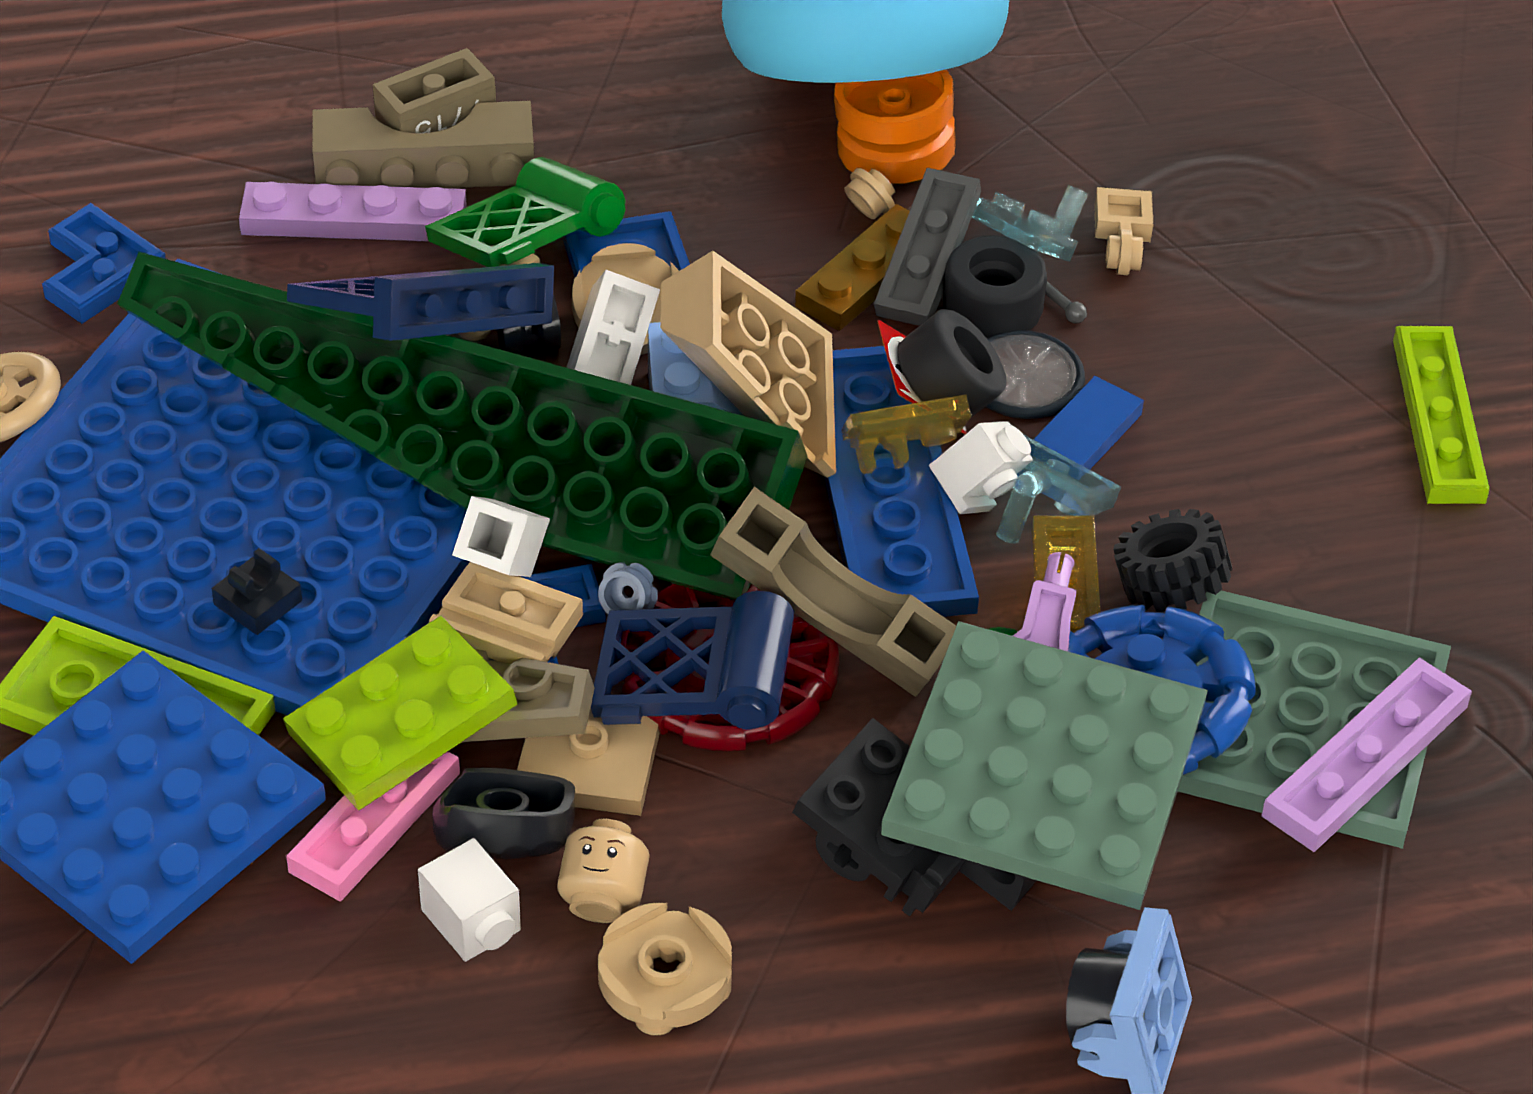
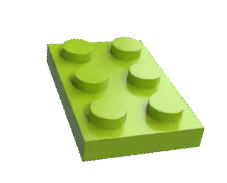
(400, 712)

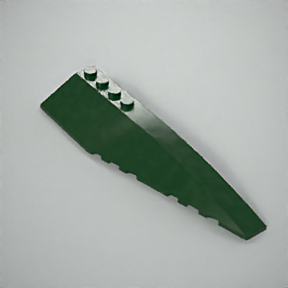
(604, 460)

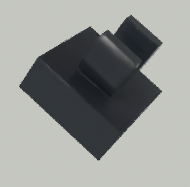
(257, 592)

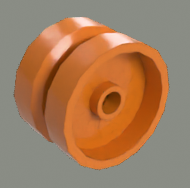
(896, 125)

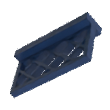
(439, 300)

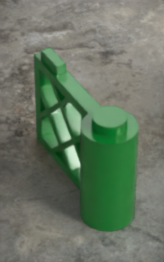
(548, 205)

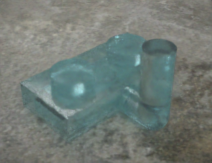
(1037, 229)
(1071, 485)

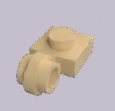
(1126, 222)

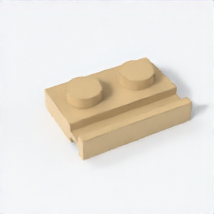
(509, 614)

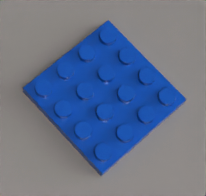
(144, 804)

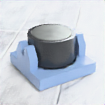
(1130, 1004)

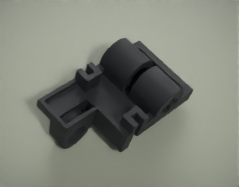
(848, 814)

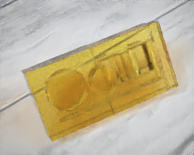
(930, 421)
(1076, 538)

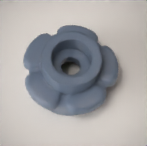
(619, 576)

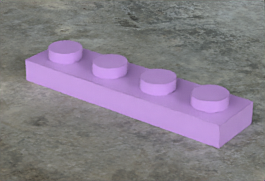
(345, 210)
(1366, 754)

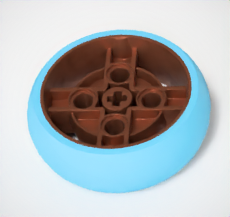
(860, 37)

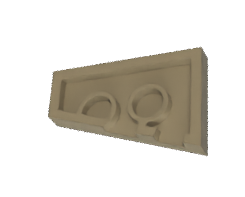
(549, 700)

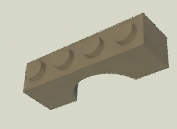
(477, 152)
(878, 626)

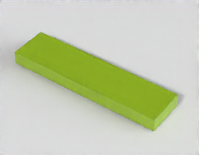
(1440, 415)

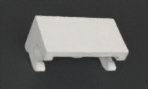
(613, 327)

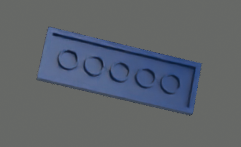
(894, 522)

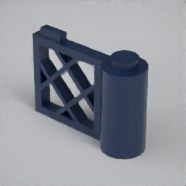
(742, 672)

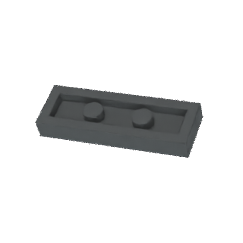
(930, 234)

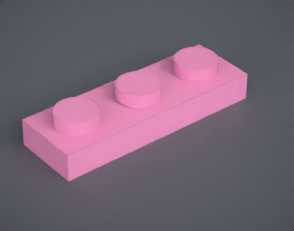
(352, 841)

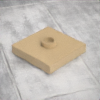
(605, 764)

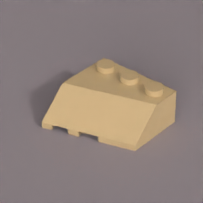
(755, 351)

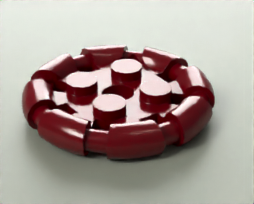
(810, 663)

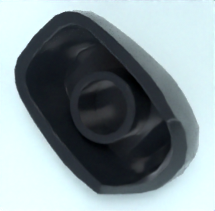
(506, 812)

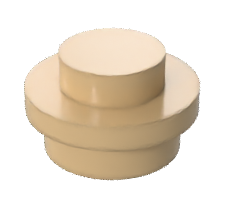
(870, 192)

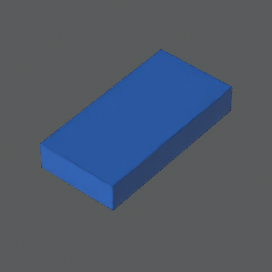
(1091, 422)

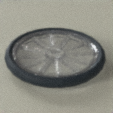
(1039, 374)

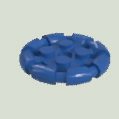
(1134, 641)

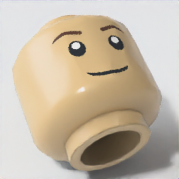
(603, 871)

